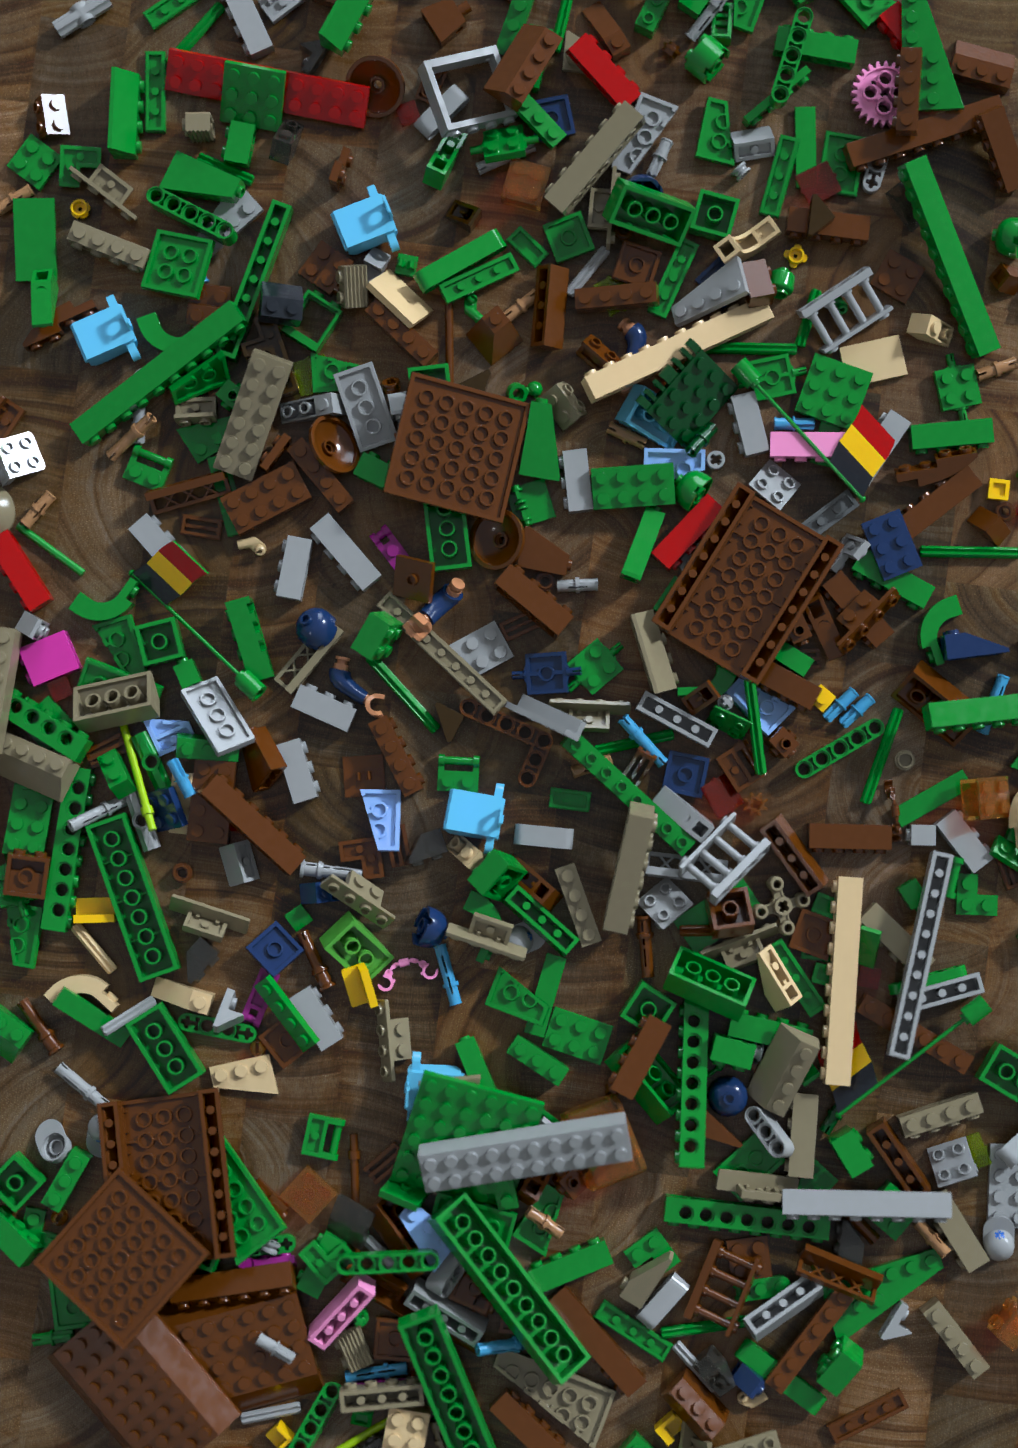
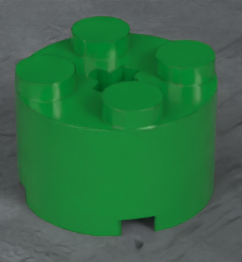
(706, 58)

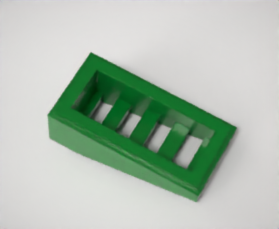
(723, 35)

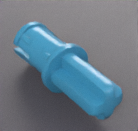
(802, 423)
(840, 704)
(856, 710)
(181, 778)

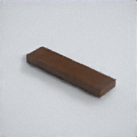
(867, 1415)

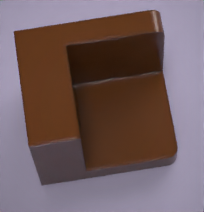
(1005, 279)

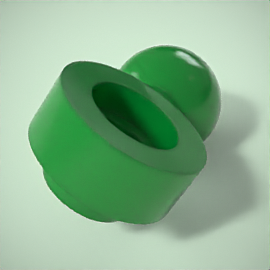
(533, 389)

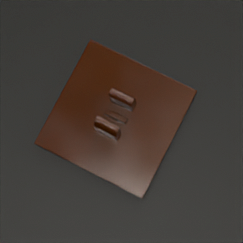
(363, 773)

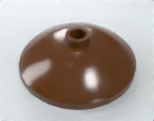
(382, 99)
(334, 444)
(487, 544)

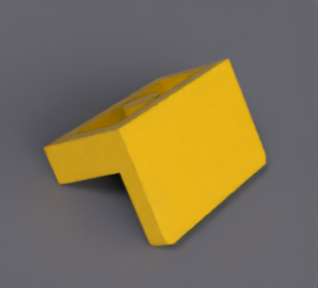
(94, 910)
(359, 985)

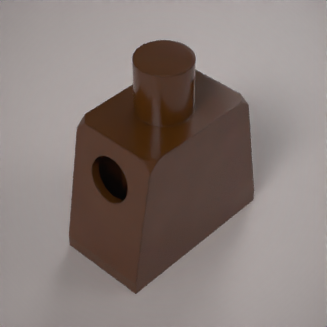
(445, 19)

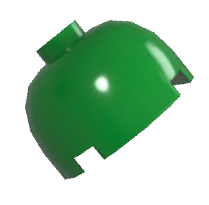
(1007, 237)
(691, 488)

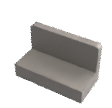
(753, 143)
(239, 863)

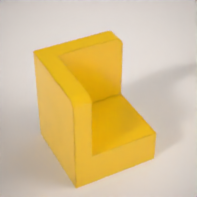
(668, 1427)
(280, 1434)

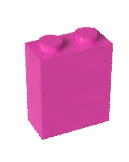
(49, 659)

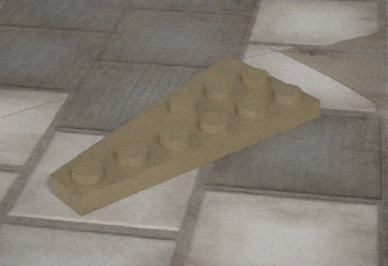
(576, 1403)

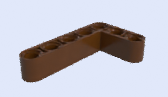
(514, 733)

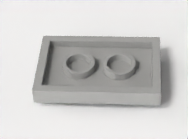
(483, 648)

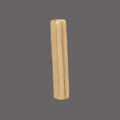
(94, 948)

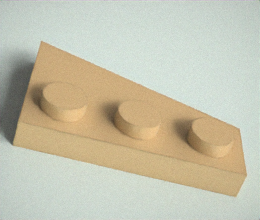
(247, 1074)

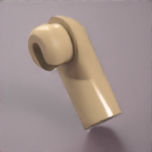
(254, 544)
(745, 1400)

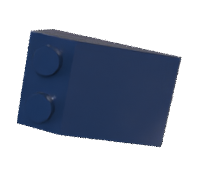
(965, 646)

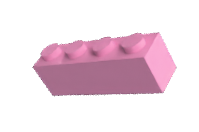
(793, 446)
(341, 1310)

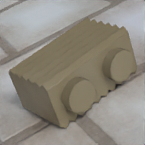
(199, 126)
(352, 286)
(353, 1348)

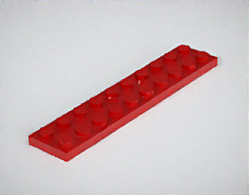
(303, 95)

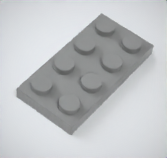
(365, 406)
(217, 716)
(1002, 1187)

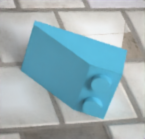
(640, 421)

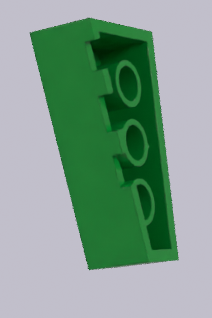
(249, 637)

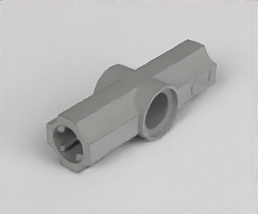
(81, 16)
(148, 839)

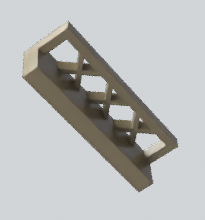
(309, 667)

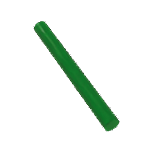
(50, 549)

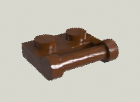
(735, 769)

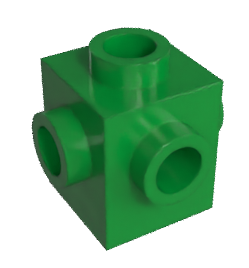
(226, 392)

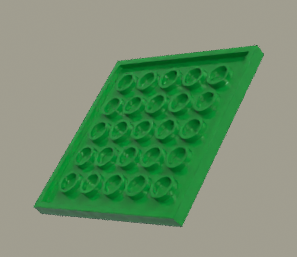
(457, 1109)

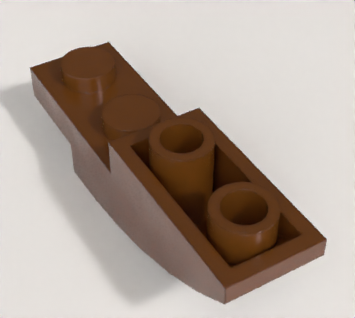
(64, 316)
(945, 465)
(824, 626)

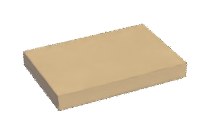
(399, 298)
(879, 356)

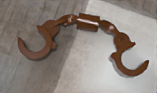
(890, 793)

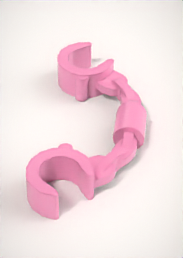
(402, 963)

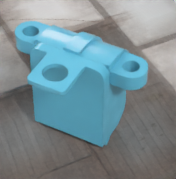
(366, 224)
(105, 334)
(475, 815)
(415, 1073)

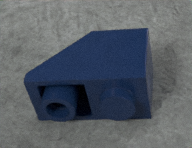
(312, 893)
(747, 1380)

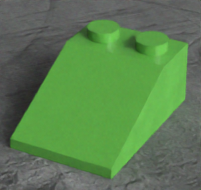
(353, 944)

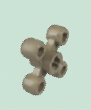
(787, 903)

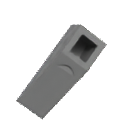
(312, 408)
(684, 814)

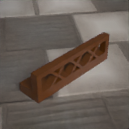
(185, 485)
(839, 1270)

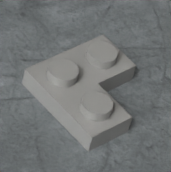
(854, 548)

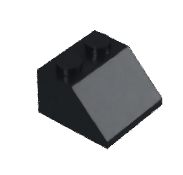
(280, 304)

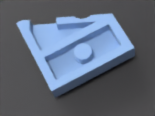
(164, 733)

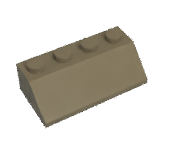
(653, 653)
(115, 702)
(37, 767)
(783, 1069)

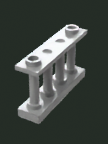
(827, 301)
(730, 876)

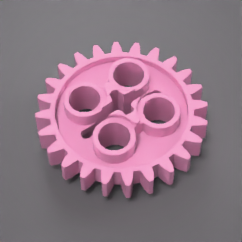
(869, 106)

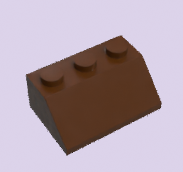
(982, 67)
(696, 1405)

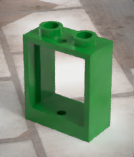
(303, 340)

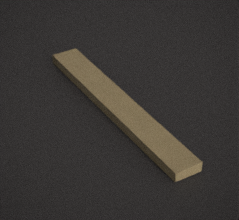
(448, 658)

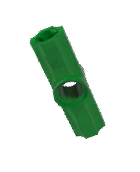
(145, 749)

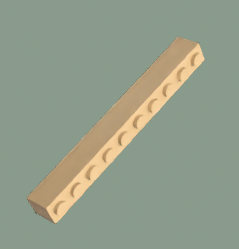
(654, 358)
(842, 981)

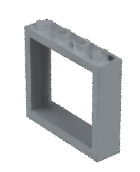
(455, 61)

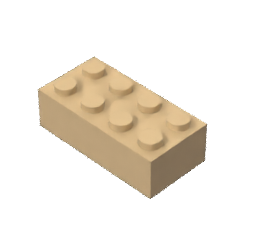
(406, 1427)

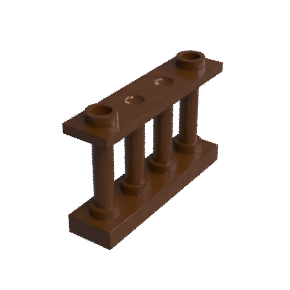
(701, 1288)

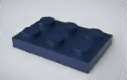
(891, 545)

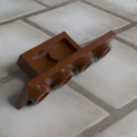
(862, 615)
(388, 1292)

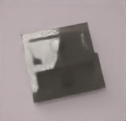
(350, 1221)

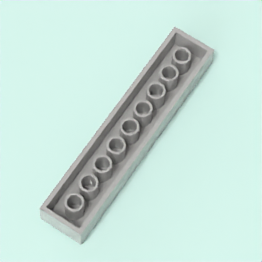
(525, 1152)

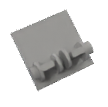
(774, 485)
(665, 903)
(952, 1162)

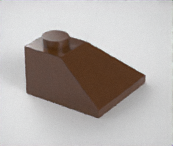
(494, 336)

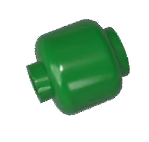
(784, 282)

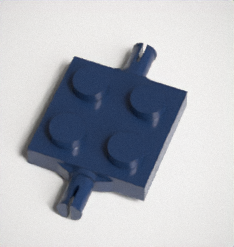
(546, 673)

